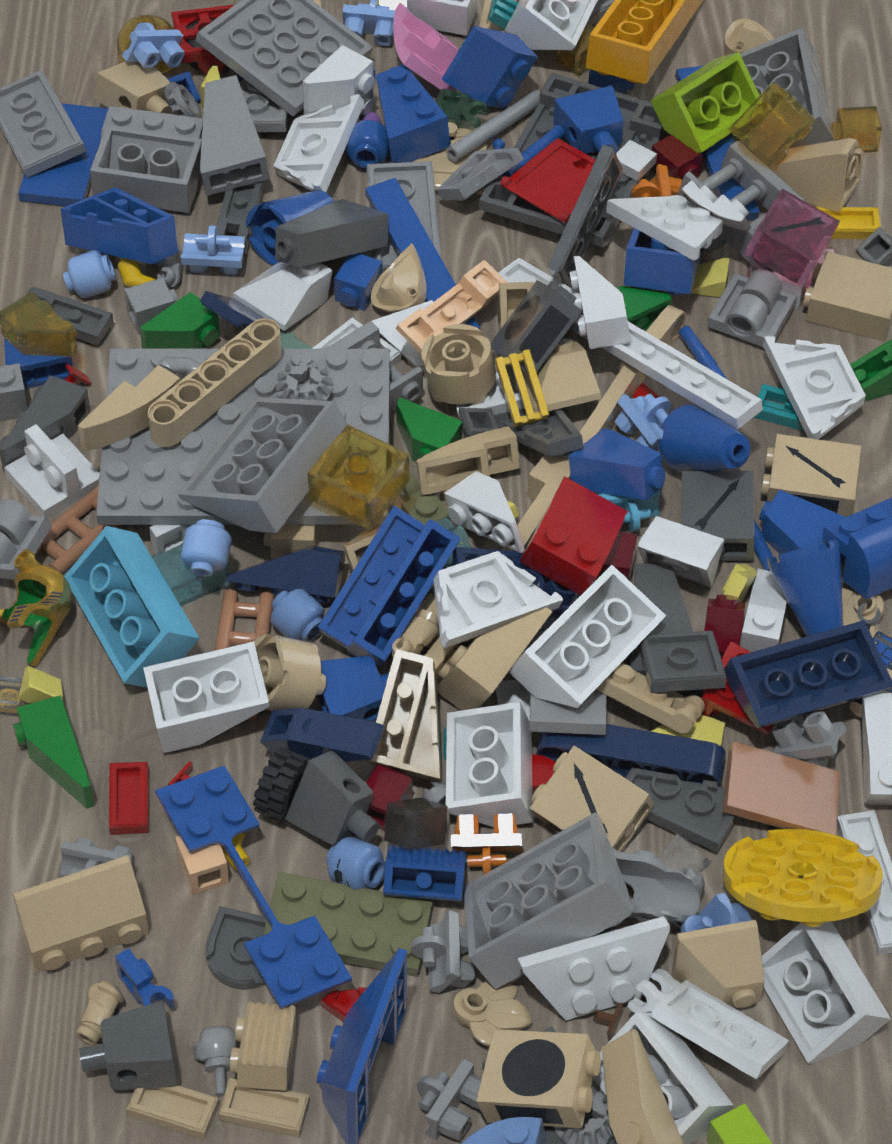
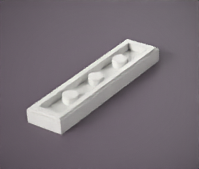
(865, 831)

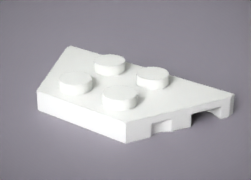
(317, 145)
(669, 221)
(816, 383)
(485, 596)
(598, 969)

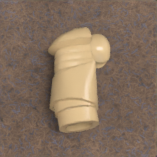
(418, 633)
(102, 1004)

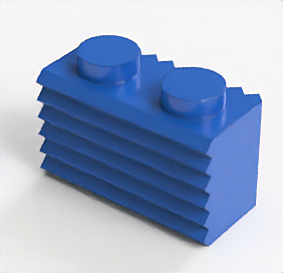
(424, 873)

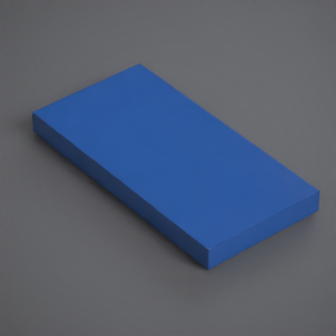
(70, 179)

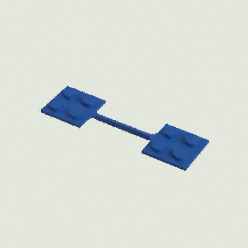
(291, 958)

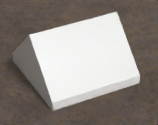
(688, 550)

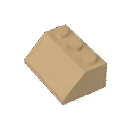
(81, 914)

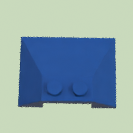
(369, 1021)

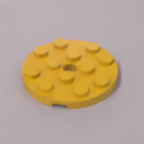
(834, 884)

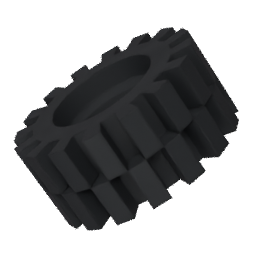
(279, 784)

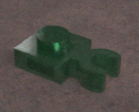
(460, 107)

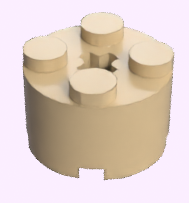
(459, 365)
(289, 671)

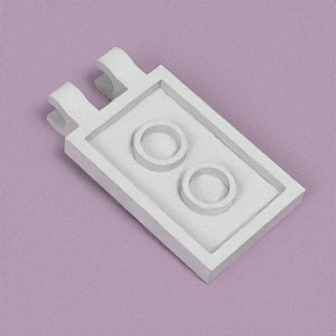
(710, 1023)

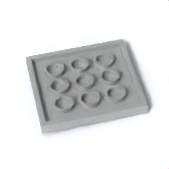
(278, 45)

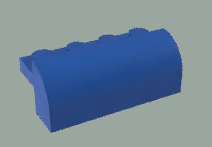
(867, 545)
(387, 585)

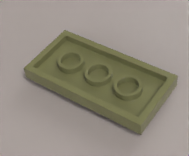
(359, 923)

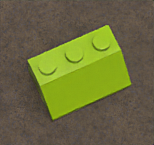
(707, 102)

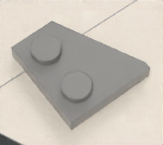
(477, 172)

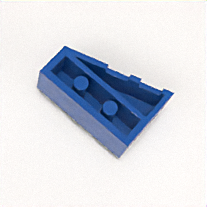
(411, 116)
(120, 227)

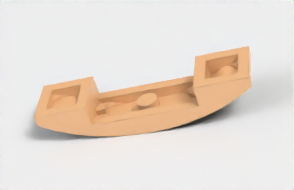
(454, 307)

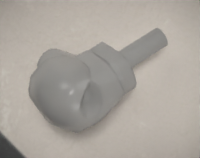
(215, 1050)

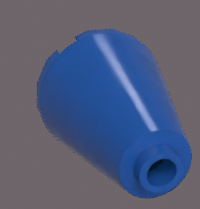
(270, 214)
(701, 441)
(812, 585)

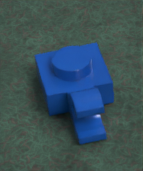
(137, 978)

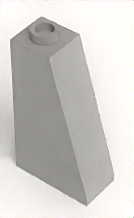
(230, 142)

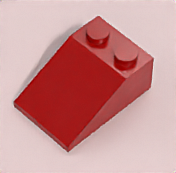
(574, 536)

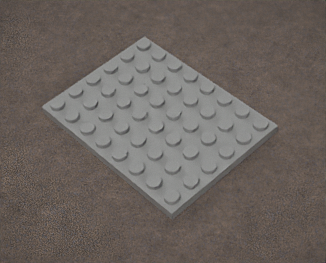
(143, 480)

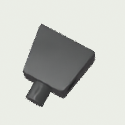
(332, 801)
(134, 1050)

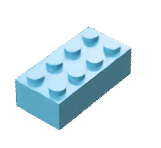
(130, 604)

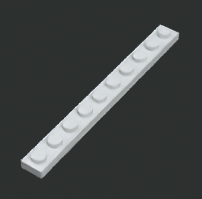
(664, 362)

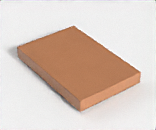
(780, 790)

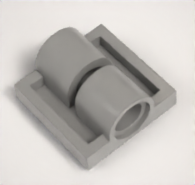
(753, 307)
(18, 532)

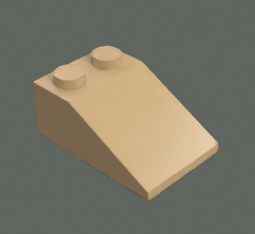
(477, 670)

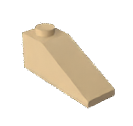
(634, 1096)

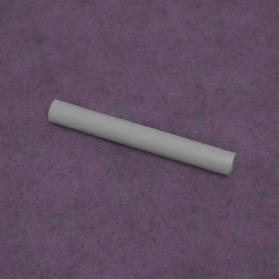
(493, 126)

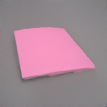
(422, 47)

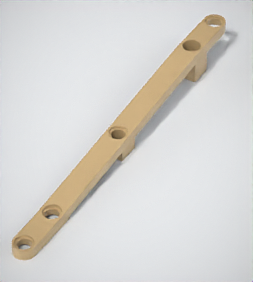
(549, 471)

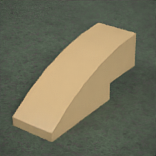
(124, 410)
(484, 452)

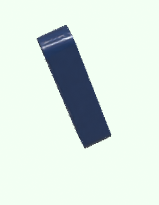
(641, 749)

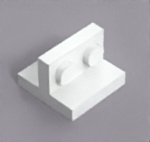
(51, 472)

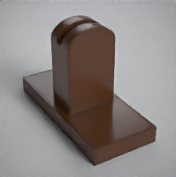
(609, 1020)

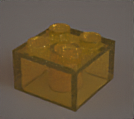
(772, 125)
(358, 477)

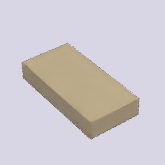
(175, 1109)
(264, 1109)

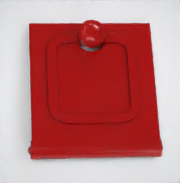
(552, 179)

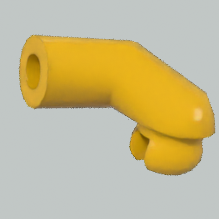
(131, 273)

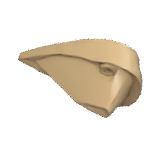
(745, 35)
(398, 283)

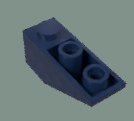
(310, 568)
(318, 732)

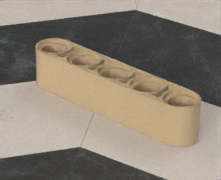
(214, 382)

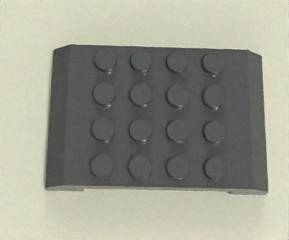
(639, 126)

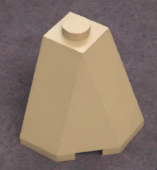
(823, 172)

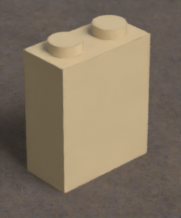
(851, 296)

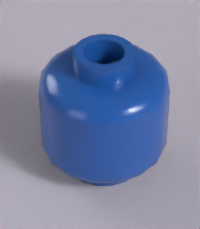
(368, 143)

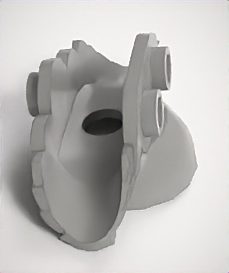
(657, 888)

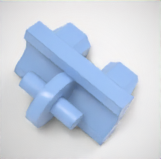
(370, 20)
(152, 45)
(213, 250)
(646, 415)

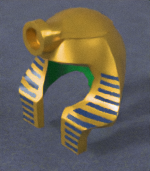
(40, 603)

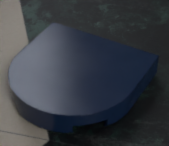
(229, 309)

